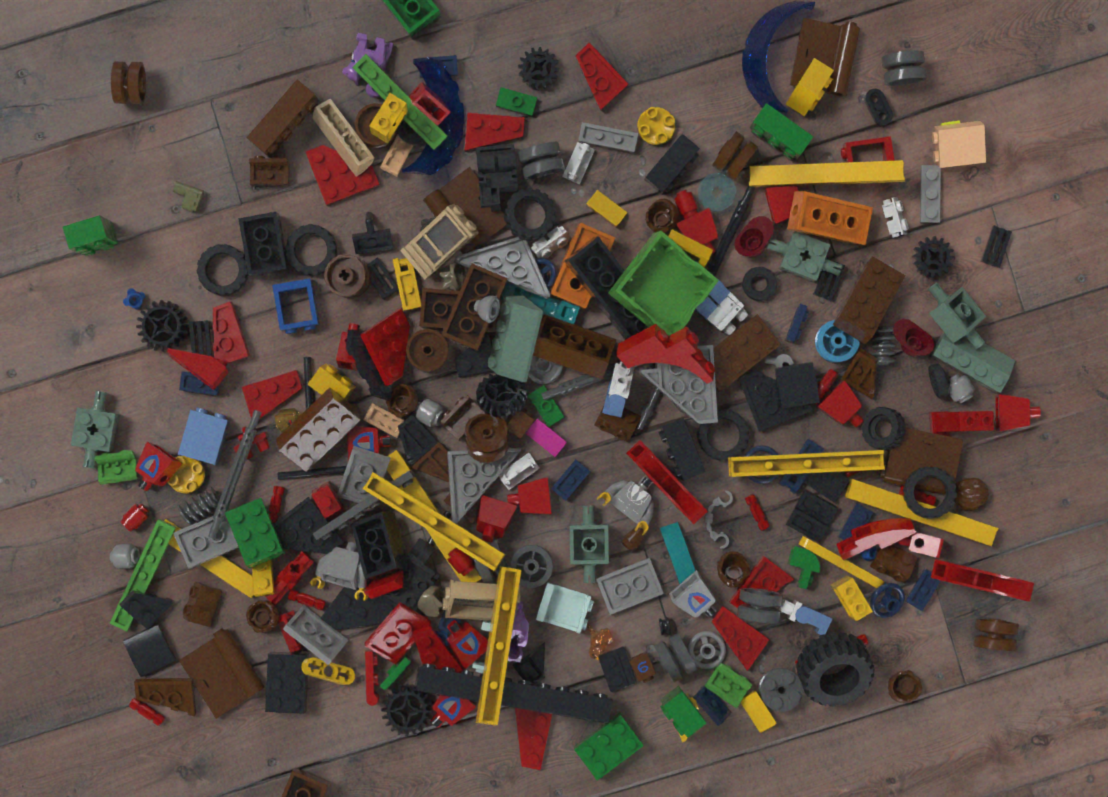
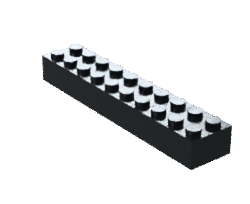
(598, 273)
(516, 695)

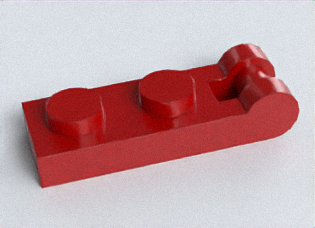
(372, 679)

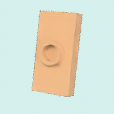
(396, 156)
(383, 420)

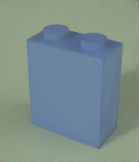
(204, 436)

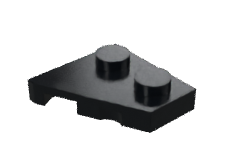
(474, 361)
(415, 439)
(145, 607)

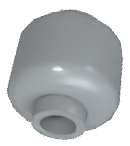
(960, 388)
(429, 413)
(125, 556)

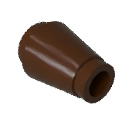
(633, 539)

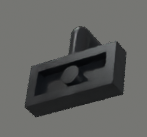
(372, 240)

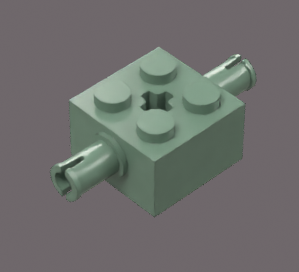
(793, 262)
(957, 315)
(99, 418)
(599, 536)

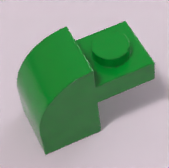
(807, 561)

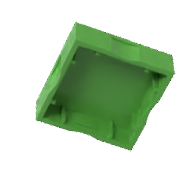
(663, 285)

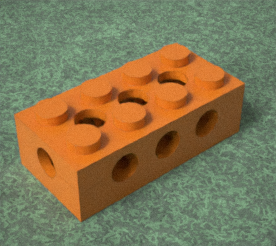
(829, 218)
(561, 287)

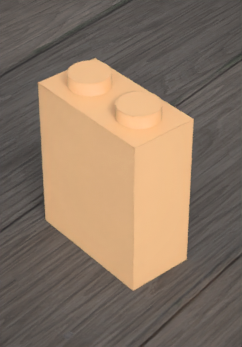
(959, 144)

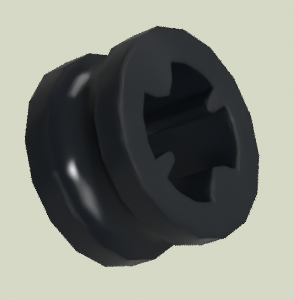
(664, 626)

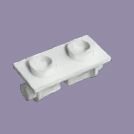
(578, 162)
(898, 224)
(558, 239)
(518, 471)

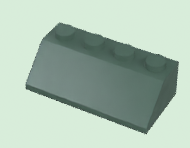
(515, 338)
(981, 365)

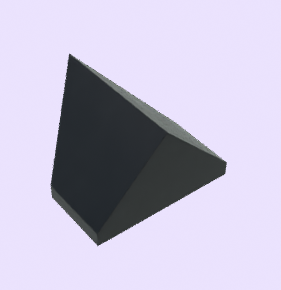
(532, 665)

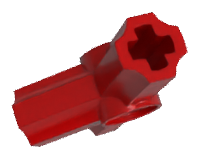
(290, 576)

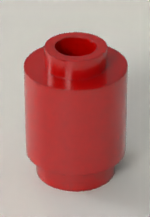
(686, 204)
(134, 517)
(460, 561)

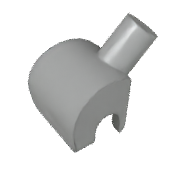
(779, 360)

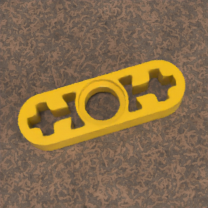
(336, 668)

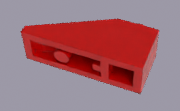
(201, 366)

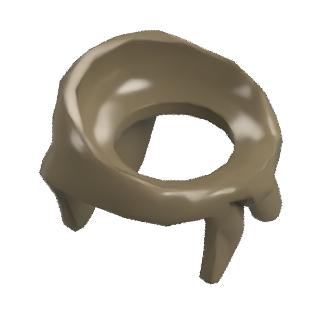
(453, 277)
(431, 602)

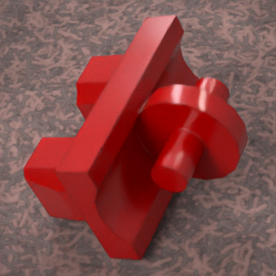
(260, 440)

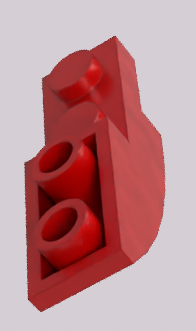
(879, 532)

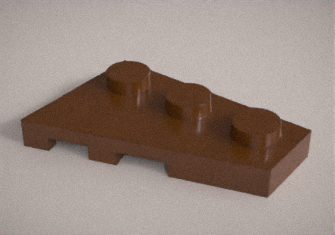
(169, 692)

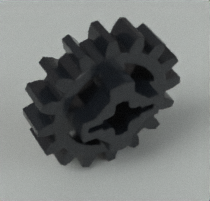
(531, 74)
(928, 251)

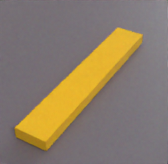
(224, 569)

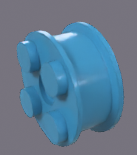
(829, 349)

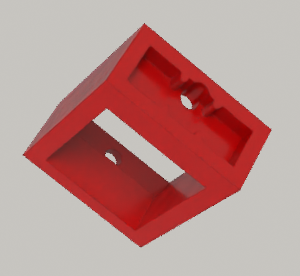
(886, 144)
(964, 421)

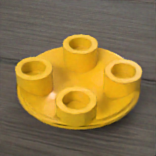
(656, 126)
(188, 476)

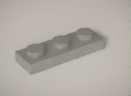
(608, 137)
(930, 193)

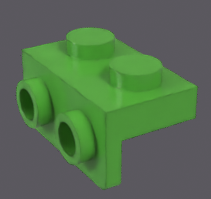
(116, 467)
(728, 684)

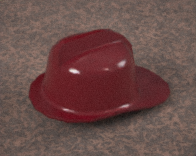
(754, 237)
(912, 338)

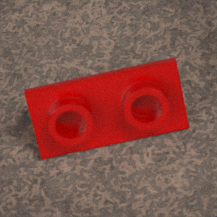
(292, 643)

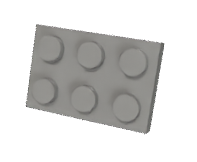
(358, 472)
(198, 547)
(629, 586)
(315, 634)

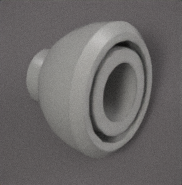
(488, 308)

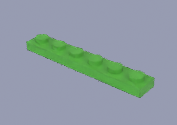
(384, 85)
(145, 569)

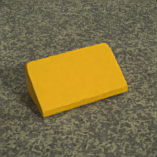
(606, 208)
(758, 711)

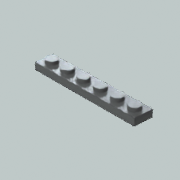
(358, 510)

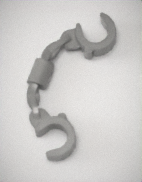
(709, 519)

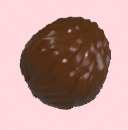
(662, 216)
(403, 401)
(971, 494)
(733, 569)
(262, 616)
(904, 687)

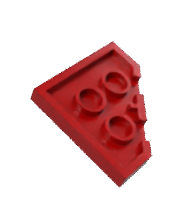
(335, 177)
(387, 345)

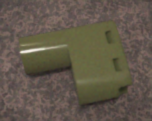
(192, 195)

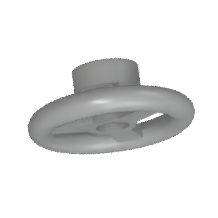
(721, 654)

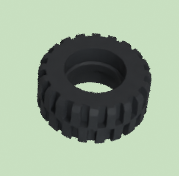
(828, 652)

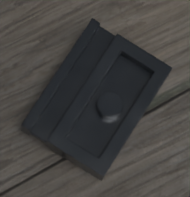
(827, 484)
(617, 669)

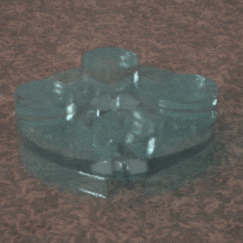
(707, 186)

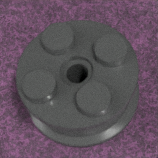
(541, 560)
(789, 697)

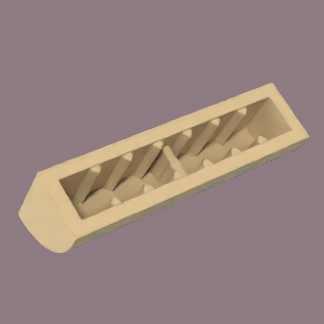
(342, 137)

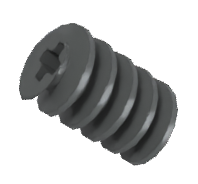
(884, 345)
(199, 507)

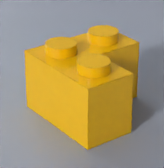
(810, 87)

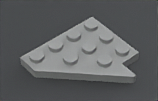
(686, 388)

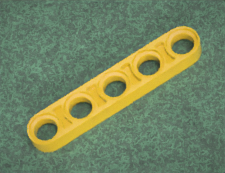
(838, 561)

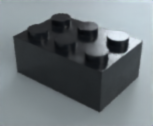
(263, 244)
(681, 449)
(379, 545)
(286, 683)

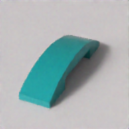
(551, 306)
(677, 551)

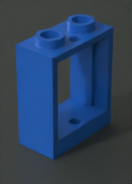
(293, 286)

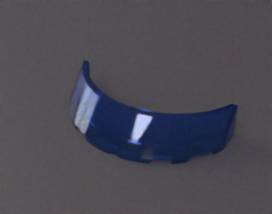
(756, 50)
(442, 84)

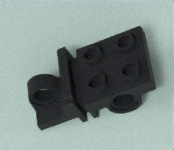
(496, 174)
(416, 577)

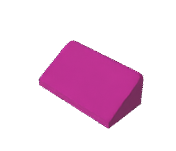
(546, 437)

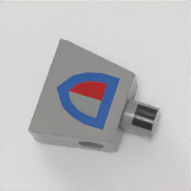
(694, 596)

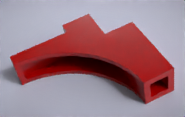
(656, 347)
(666, 482)
(982, 580)

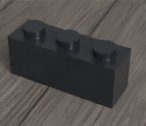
(672, 164)

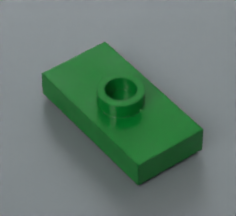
(516, 101)
(547, 408)
(394, 672)

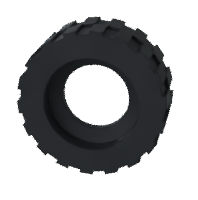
(897, 431)

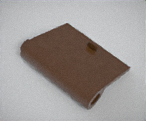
(830, 45)
(465, 193)
(913, 454)
(222, 673)

